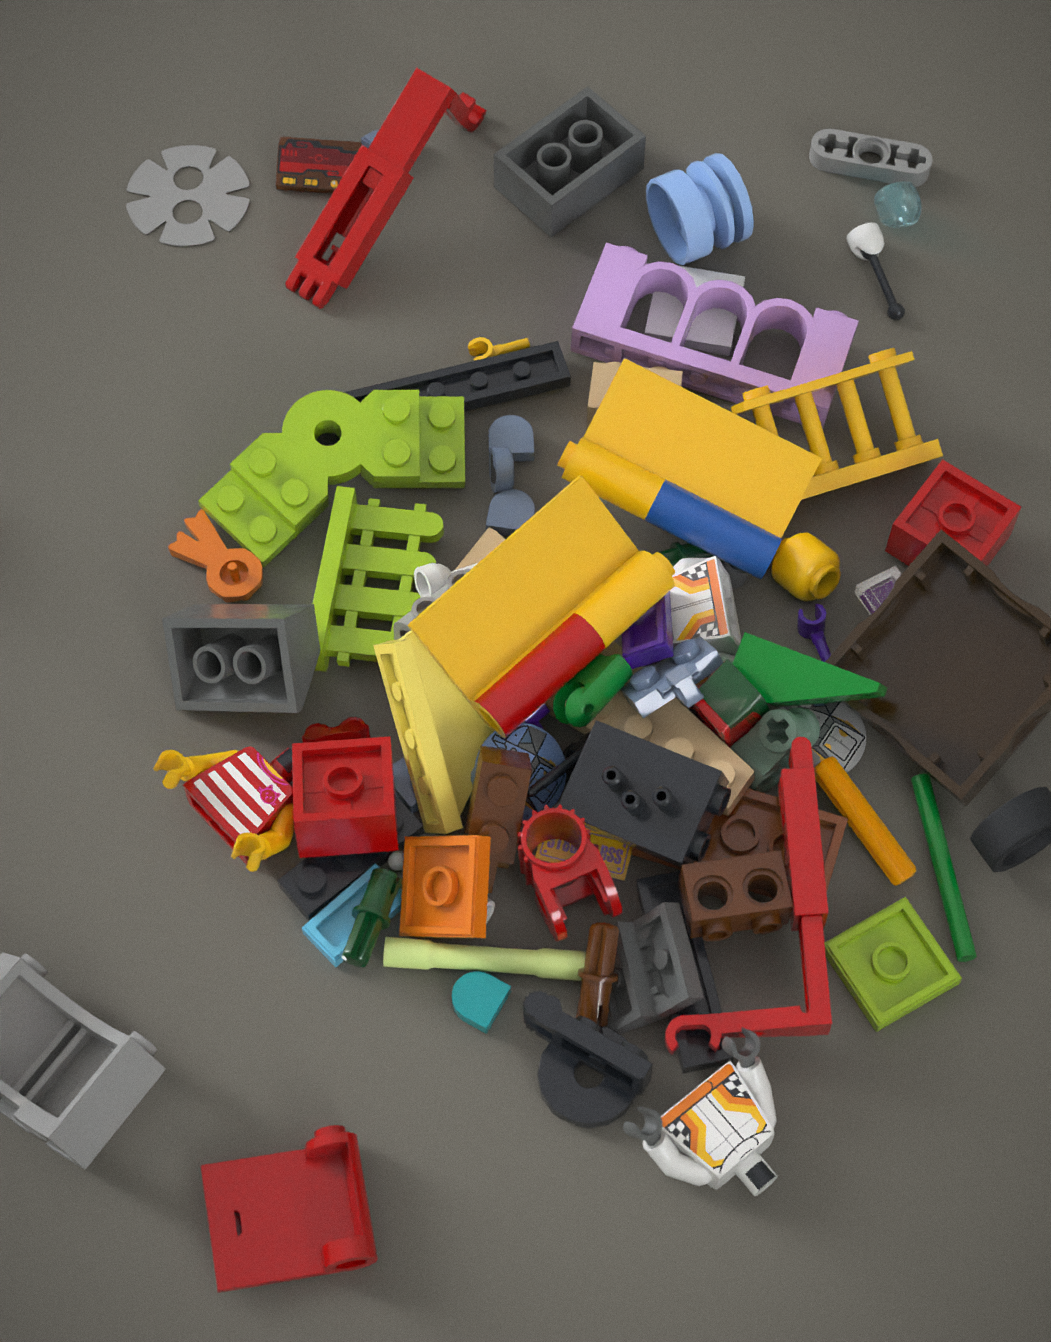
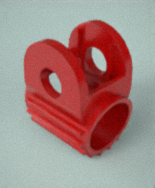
(584, 866)

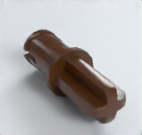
(598, 972)

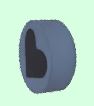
(501, 469)

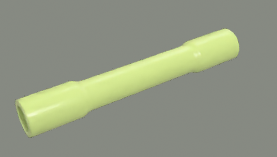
(427, 954)

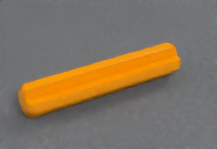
(864, 821)

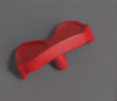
(348, 729)

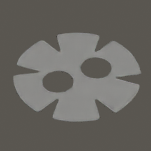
(164, 195)

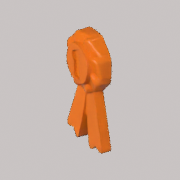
(230, 572)

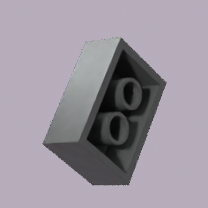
(569, 161)

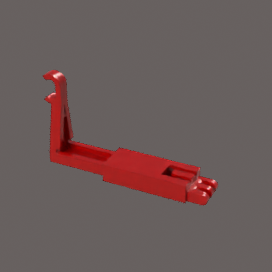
(376, 186)
(809, 915)

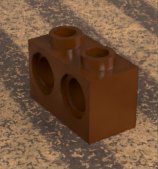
(730, 882)

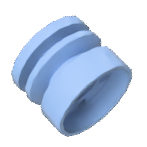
(699, 209)

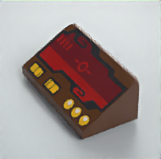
(313, 163)

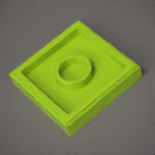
(891, 964)

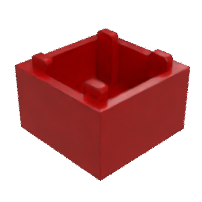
(961, 508)
(344, 797)

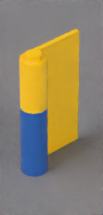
(691, 468)

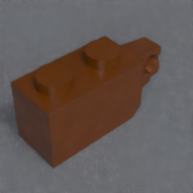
(499, 803)

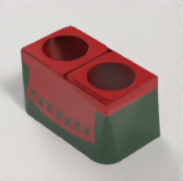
(729, 704)

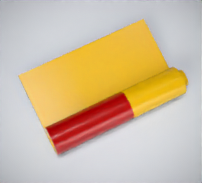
(541, 607)

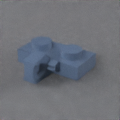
(673, 677)

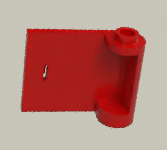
(297, 1213)

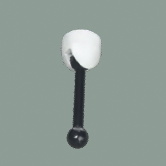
(866, 243)

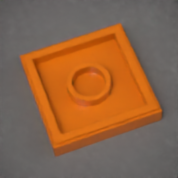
(445, 886)

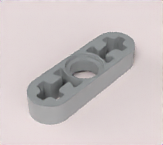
(860, 143)

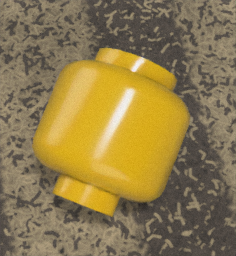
(806, 567)

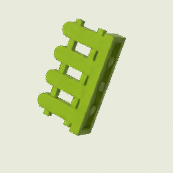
(363, 561)

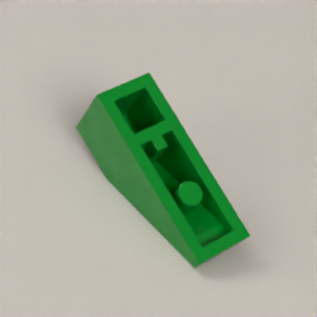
(796, 679)

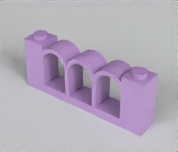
(626, 277)

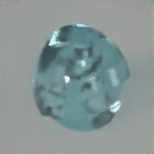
(898, 204)

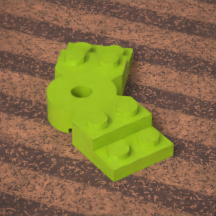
(286, 476)

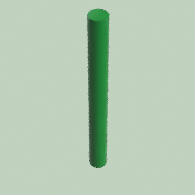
(943, 868)

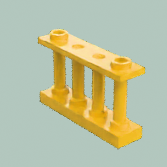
(868, 461)

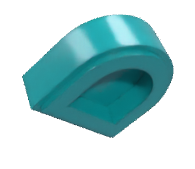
(479, 998)

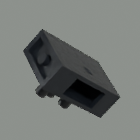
(646, 795)

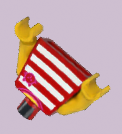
(238, 798)

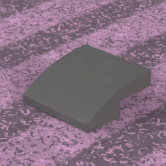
(653, 970)

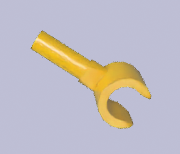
(483, 345)

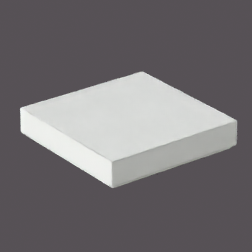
(710, 330)

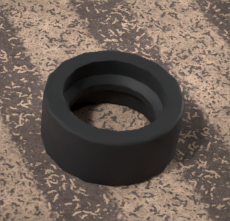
(1015, 830)

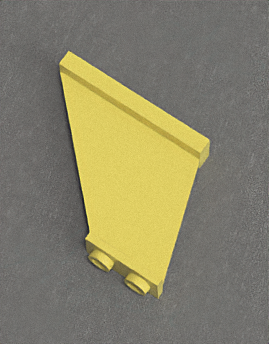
(435, 729)

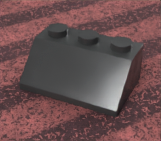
(242, 656)

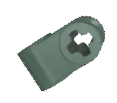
(769, 743)

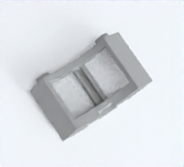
(64, 1067)

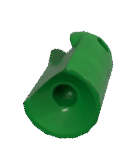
(591, 690)

